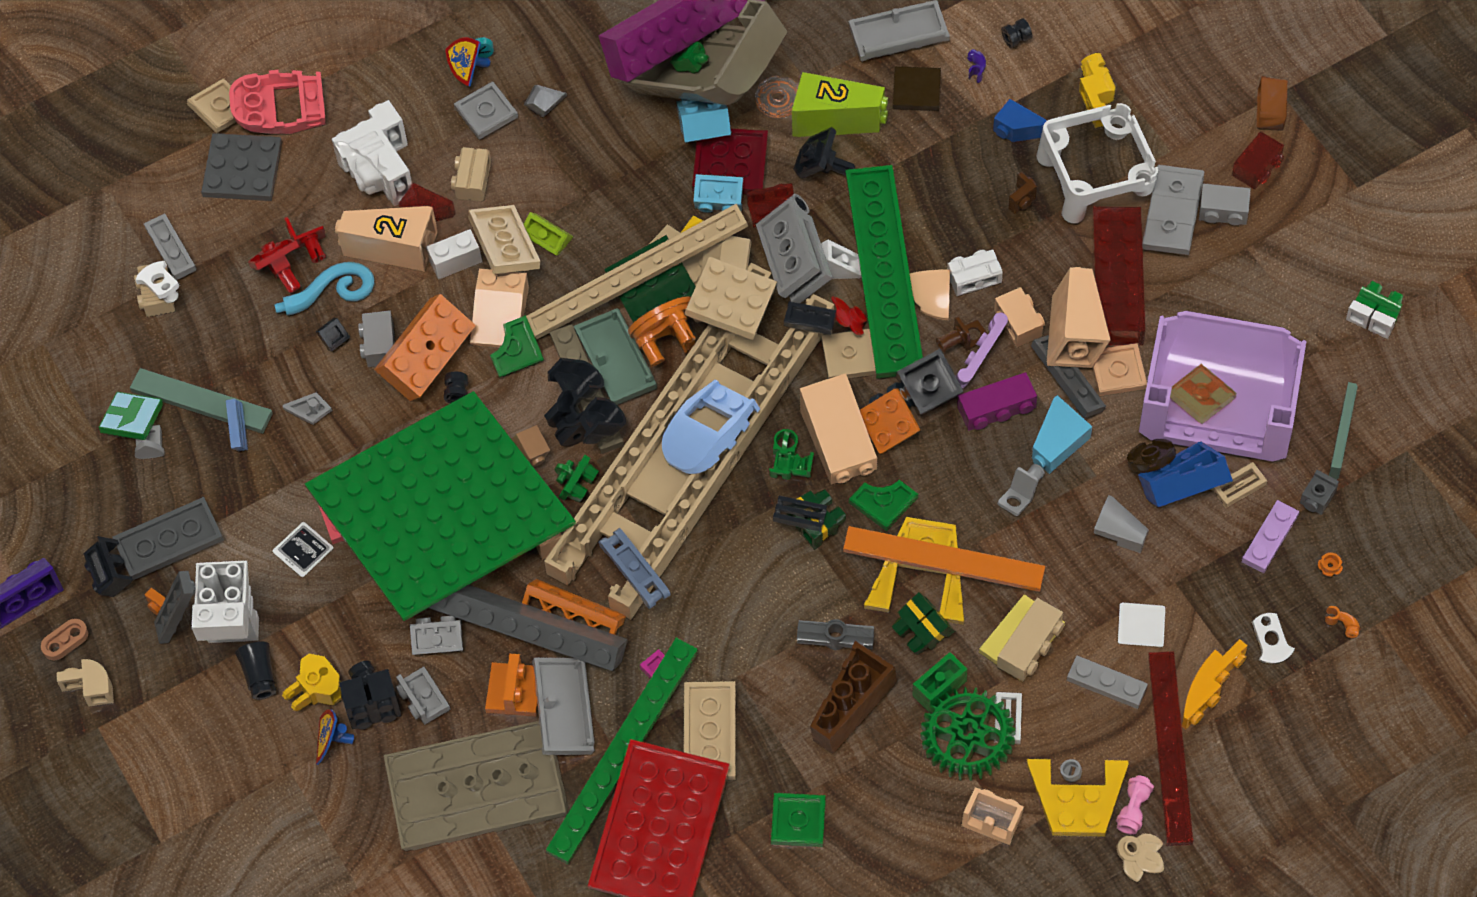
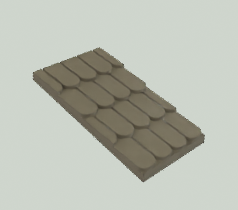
(474, 786)

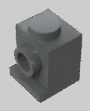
(1319, 492)

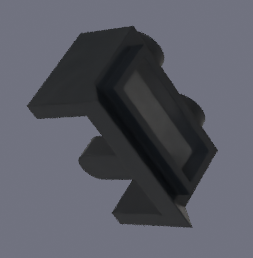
(102, 567)

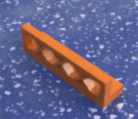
(573, 603)

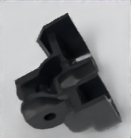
(601, 416)

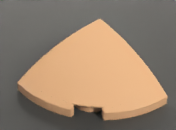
(932, 292)

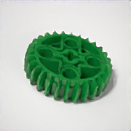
(974, 741)

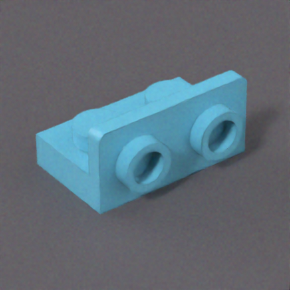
(717, 192)

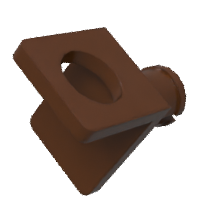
(960, 335)

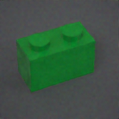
(941, 678)

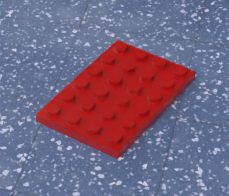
(658, 823)

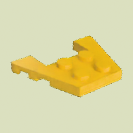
(1077, 808)

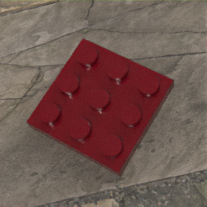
(734, 156)

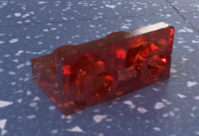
(764, 201)

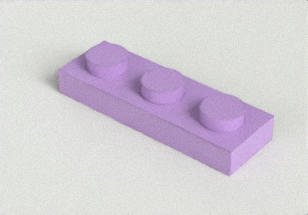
(1270, 536)

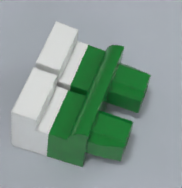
(1376, 309)

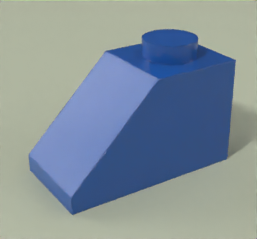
(1017, 123)

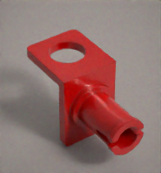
(309, 240)

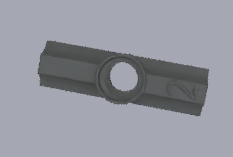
(819, 634)

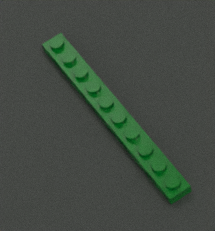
(635, 727)

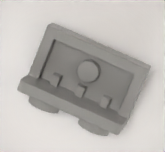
(423, 695)

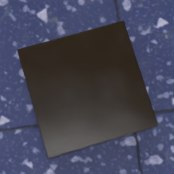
(916, 88)

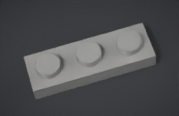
(170, 246)
(1107, 682)

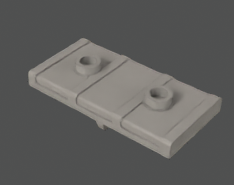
(898, 30)
(1173, 210)
(563, 706)

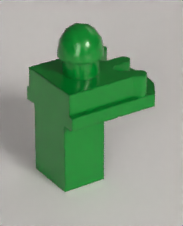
(690, 60)

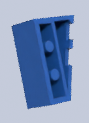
(1188, 474)

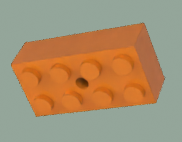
(425, 347)

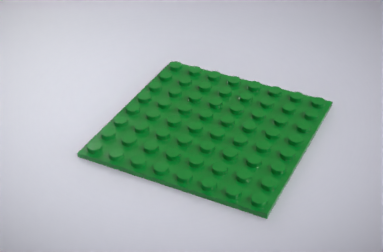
(439, 505)

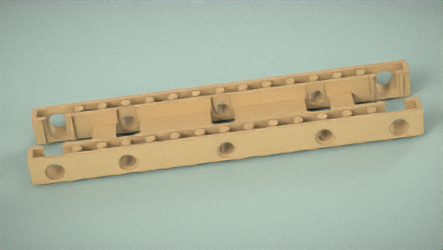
(646, 475)

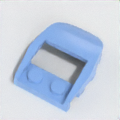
(695, 446)

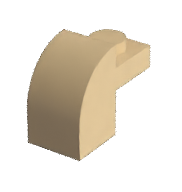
(91, 678)

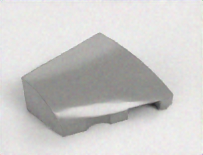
(1120, 525)

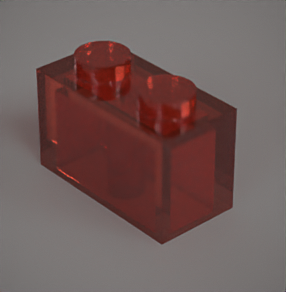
(1258, 160)

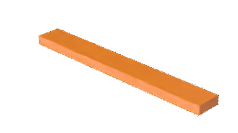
(944, 558)

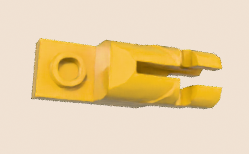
(1096, 85)

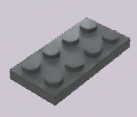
(168, 538)

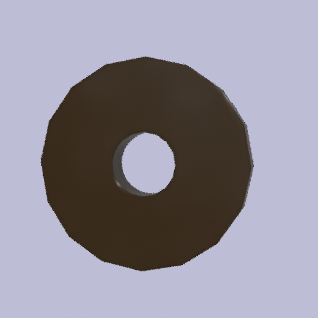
(1151, 457)

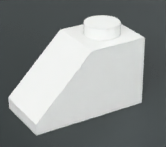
(841, 261)

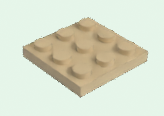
(730, 298)

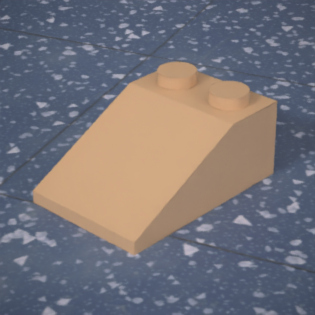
(496, 302)

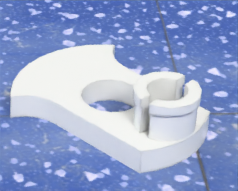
(164, 289)
(1271, 653)

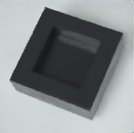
(332, 334)

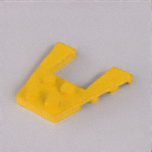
(926, 531)

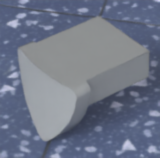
(151, 446)

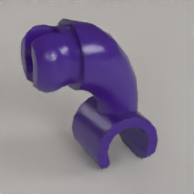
(980, 64)

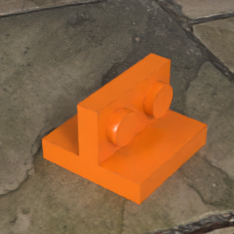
(512, 688)

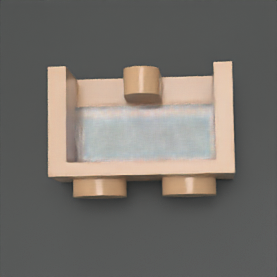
(992, 815)

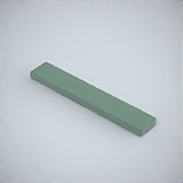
(197, 399)

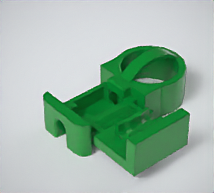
(792, 462)

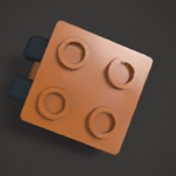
(889, 418)

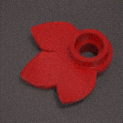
(849, 317)

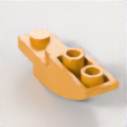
(1208, 681)

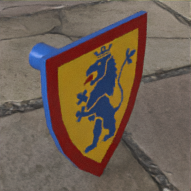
(463, 57)
(329, 733)

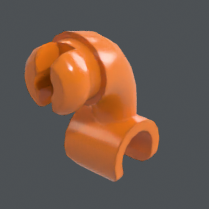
(1351, 624)

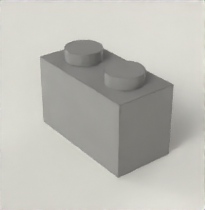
(1224, 204)
(378, 336)

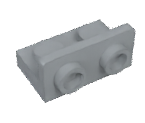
(436, 636)

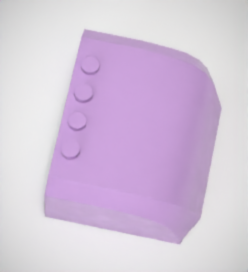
(1251, 358)

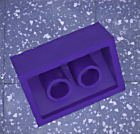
(27, 590)

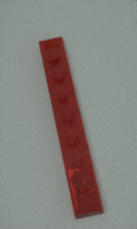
(1170, 749)

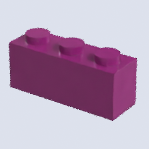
(997, 401)

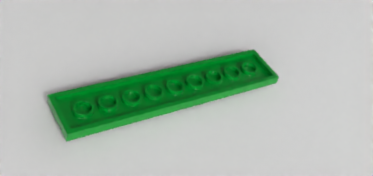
(884, 269)

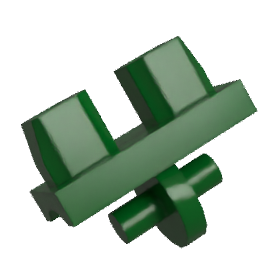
(572, 488)

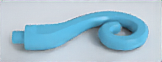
(301, 301)

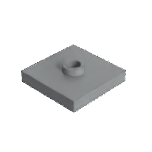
(485, 110)

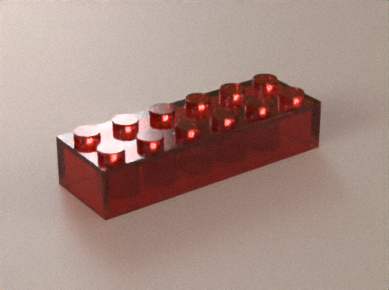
(1119, 271)

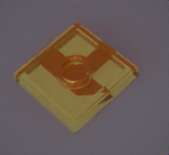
(1202, 393)

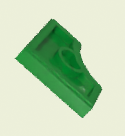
(518, 348)
(883, 504)

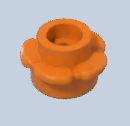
(1330, 558)

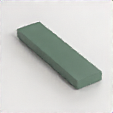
(1343, 430)

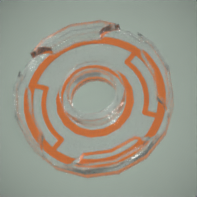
(771, 106)

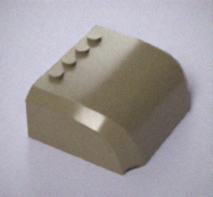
(734, 61)

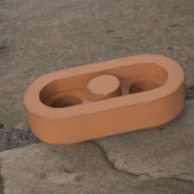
(63, 639)

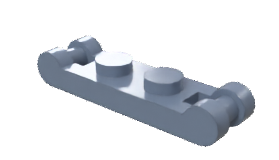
(634, 568)

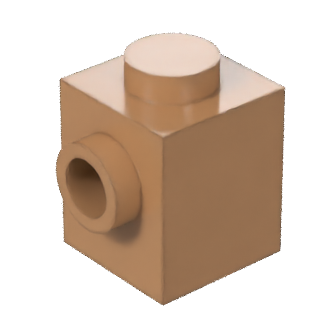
(532, 445)

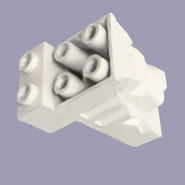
(371, 153)
(224, 603)

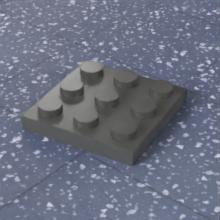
(241, 167)

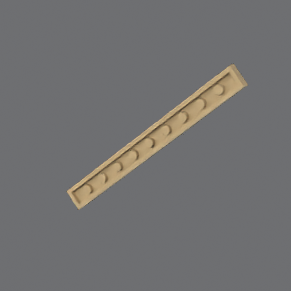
(636, 271)

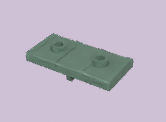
(616, 356)

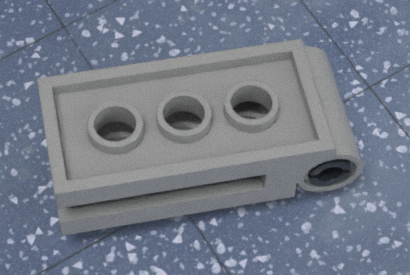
(794, 250)

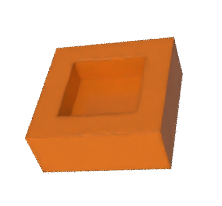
(155, 600)

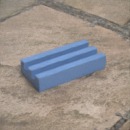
(236, 425)

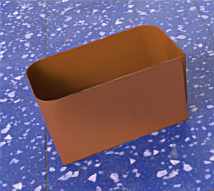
(1272, 103)

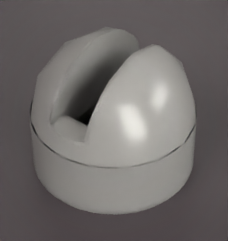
(1066, 770)

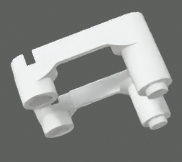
(1079, 193)

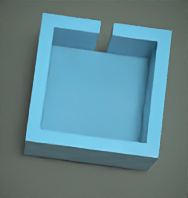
(702, 120)

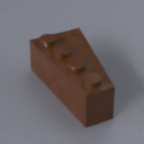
(852, 697)

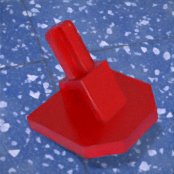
(274, 256)

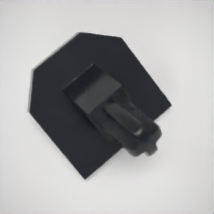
(818, 156)

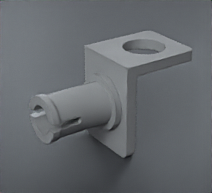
(1022, 488)

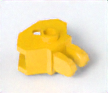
(317, 681)

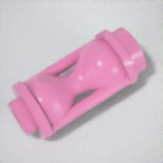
(1130, 816)

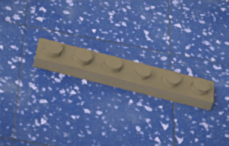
(569, 347)

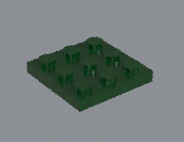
(658, 290)

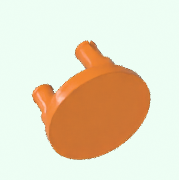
(660, 322)

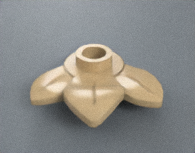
(1144, 855)

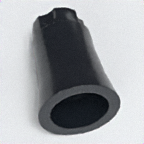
(257, 669)

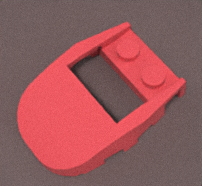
(254, 102)

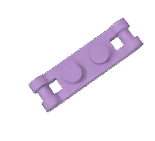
(985, 342)

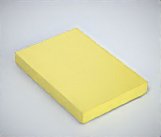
(1001, 635)

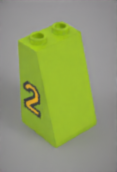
(837, 104)

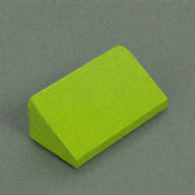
(546, 233)

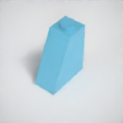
(1060, 435)

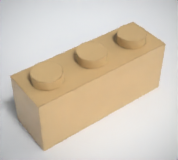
(1030, 640)

